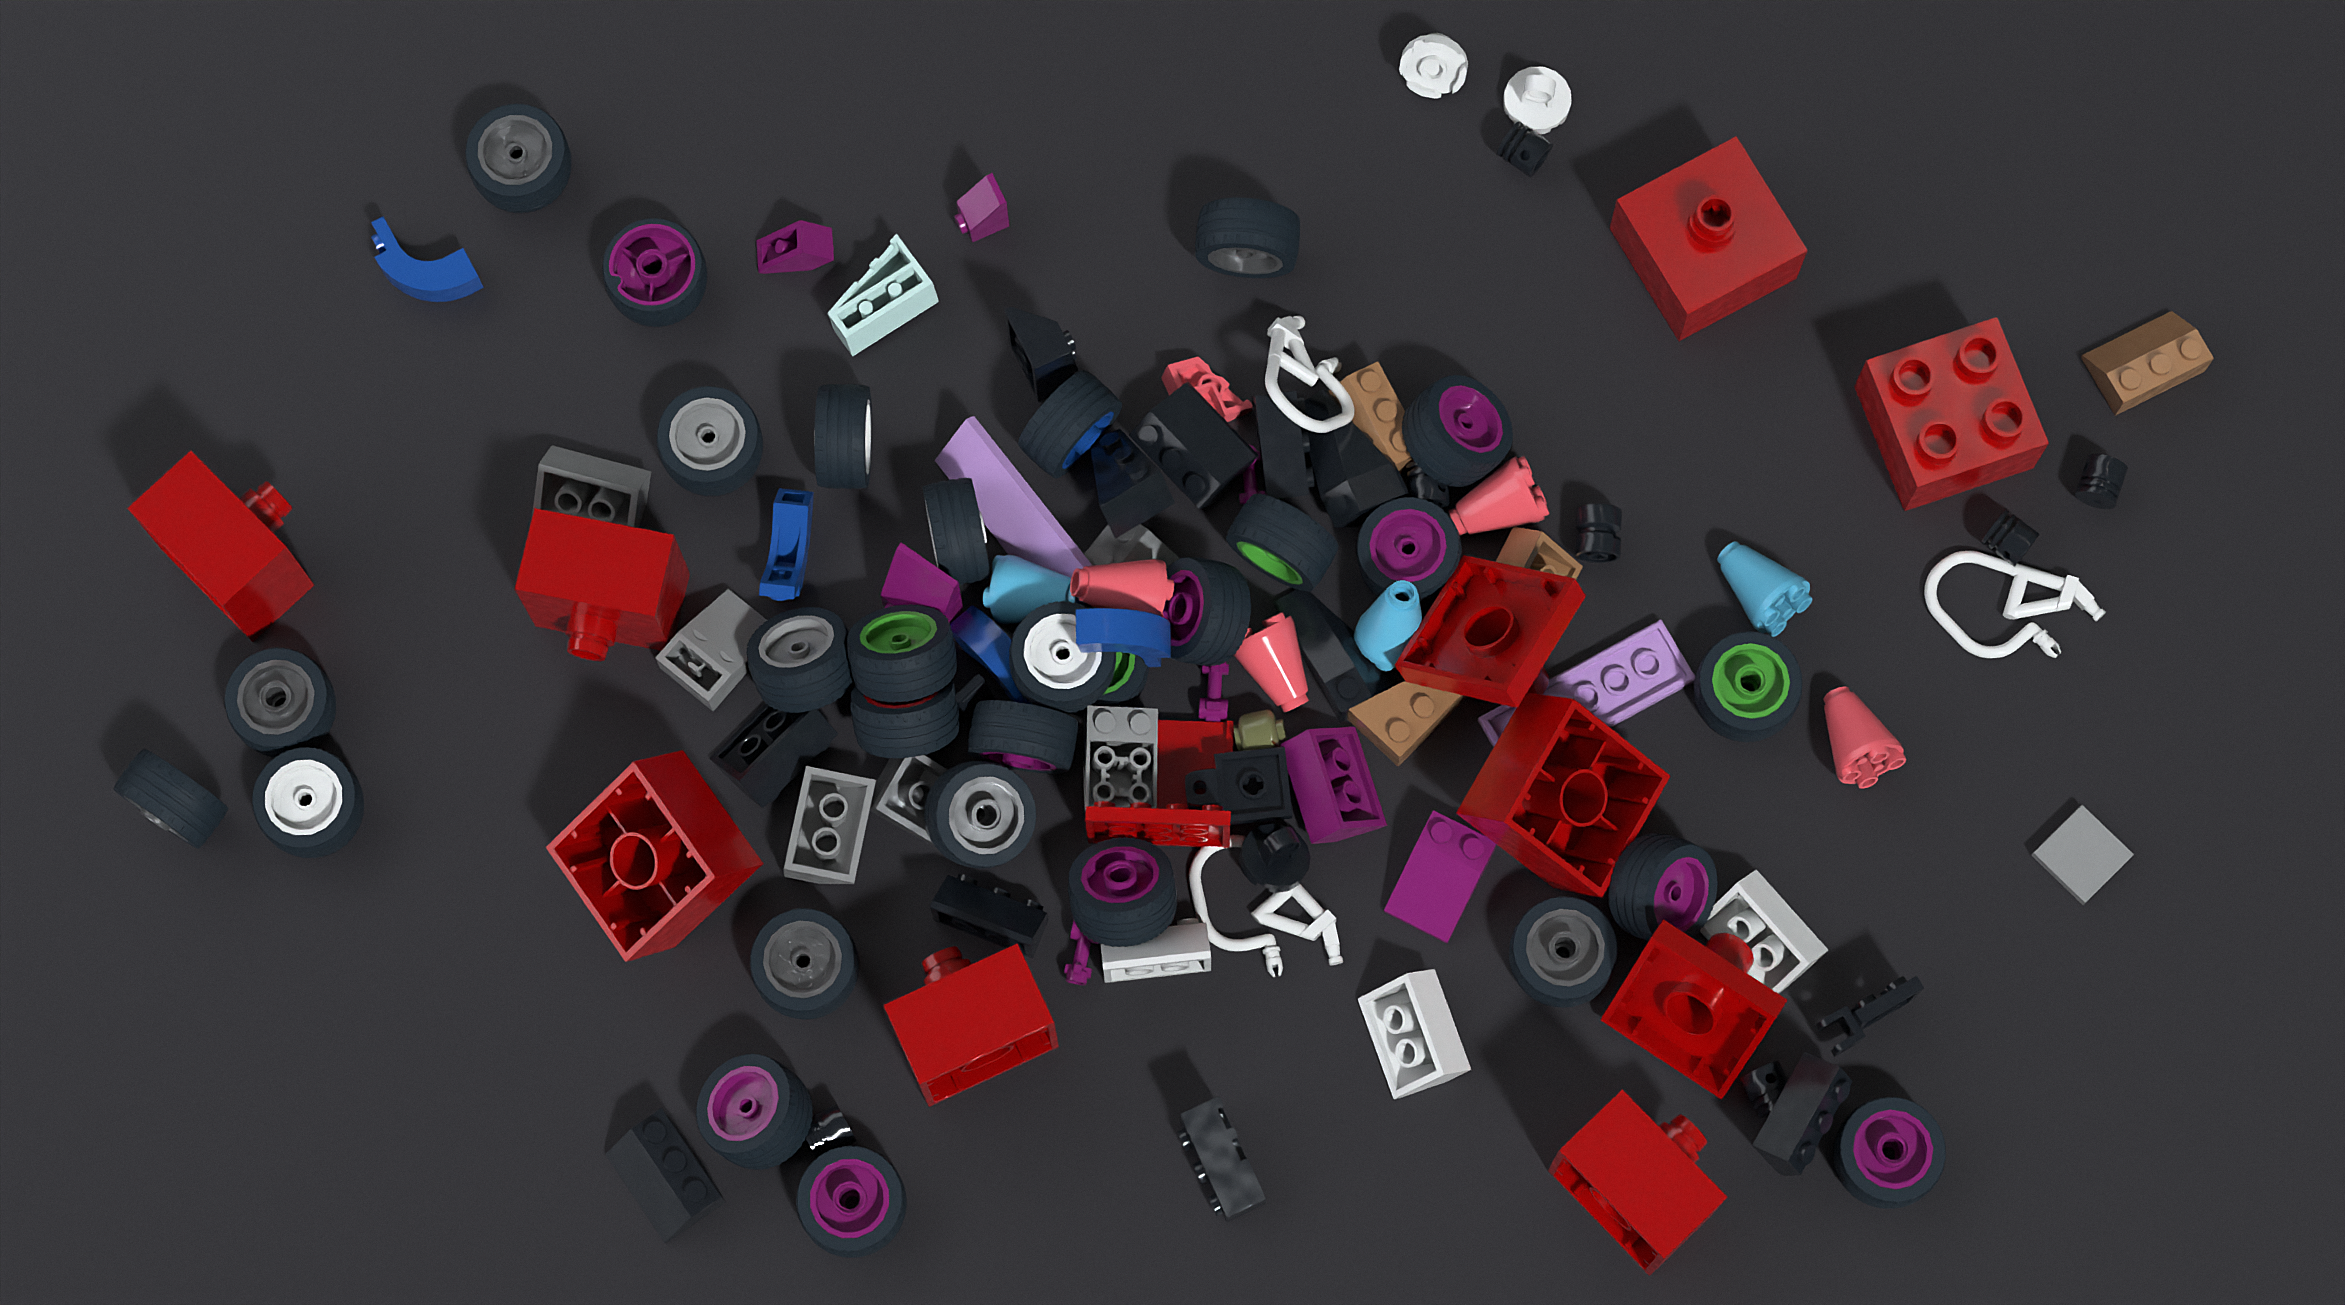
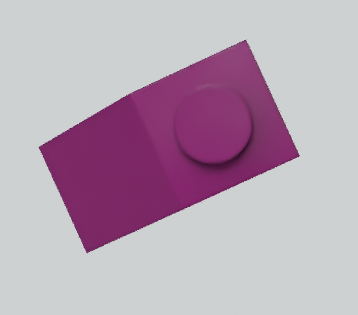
(982, 210)
(795, 248)

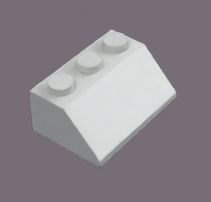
(1773, 931)
(1174, 952)
(1414, 1033)

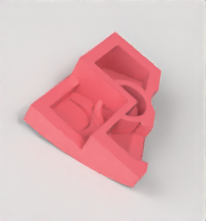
(1208, 384)

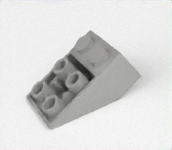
(711, 649)
(1120, 755)

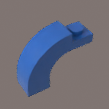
(425, 280)
(788, 545)
(1124, 632)
(988, 646)

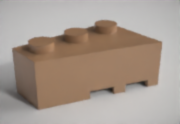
(1403, 717)

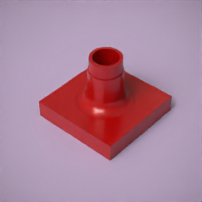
(1491, 631)
(1695, 1005)

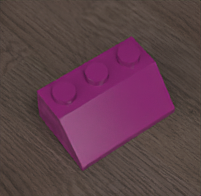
(1333, 784)

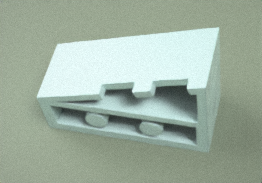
(883, 299)

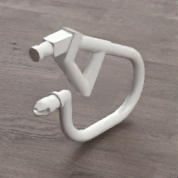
(1285, 333)
(2070, 590)
(1263, 914)

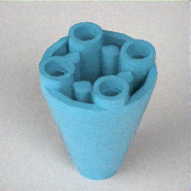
(1022, 587)
(1764, 588)
(1389, 624)

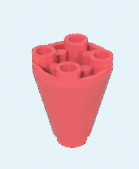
(1501, 501)
(1124, 585)
(1275, 661)
(1859, 740)

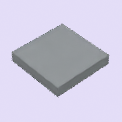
(2082, 854)

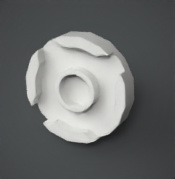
(1433, 65)
(1537, 99)

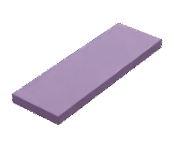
(1008, 502)
(1614, 680)

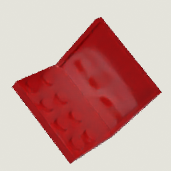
(1180, 750)

